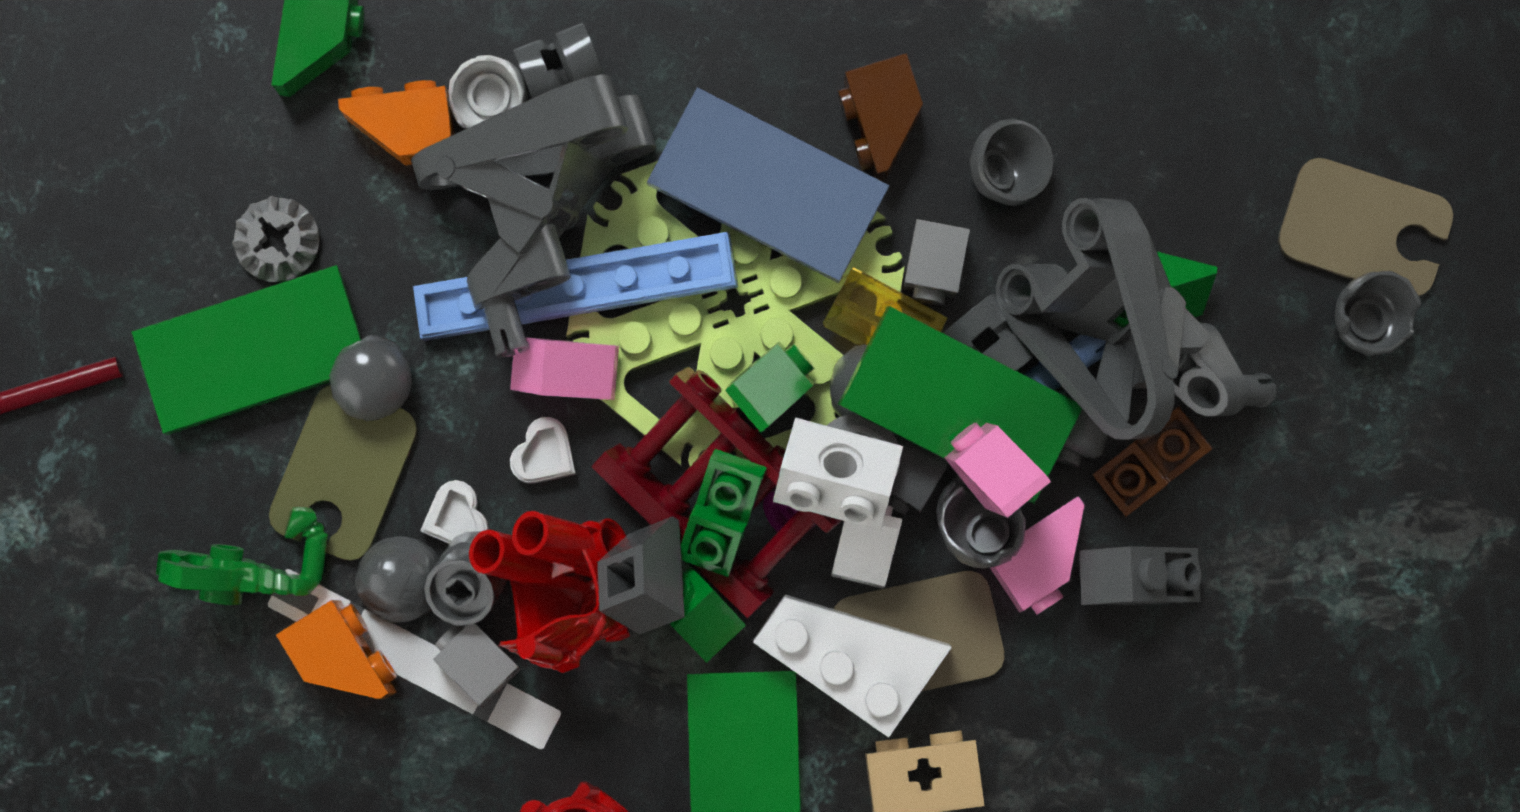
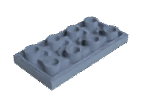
(768, 185)

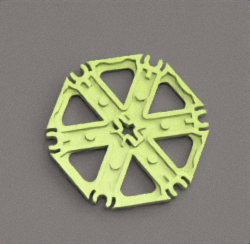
(685, 323)

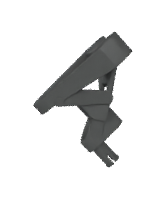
(566, 133)
(1157, 349)

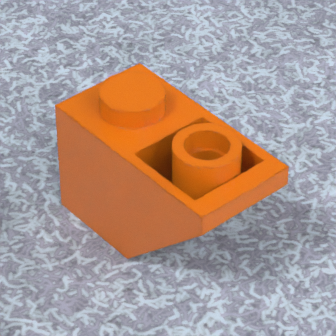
(403, 119)
(333, 653)

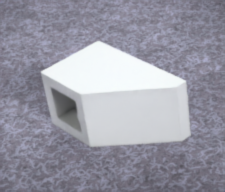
(867, 553)

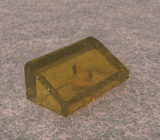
(863, 304)

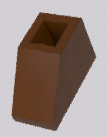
(885, 107)

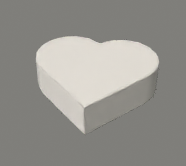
(544, 454)
(454, 512)

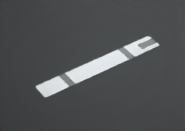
(413, 660)

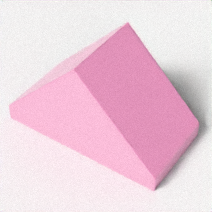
(566, 369)

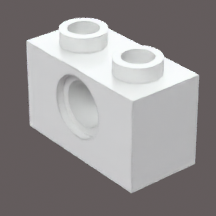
(837, 474)

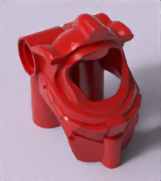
(551, 595)

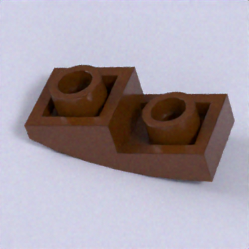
(1152, 462)

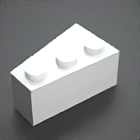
(852, 659)

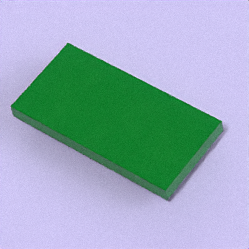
(246, 349)
(937, 387)
(743, 742)

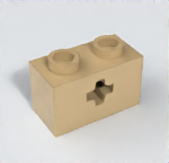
(954, 789)

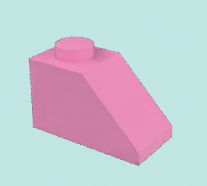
(995, 468)
(1043, 560)

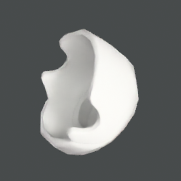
(485, 89)

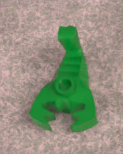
(227, 575)

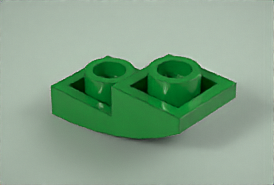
(721, 512)

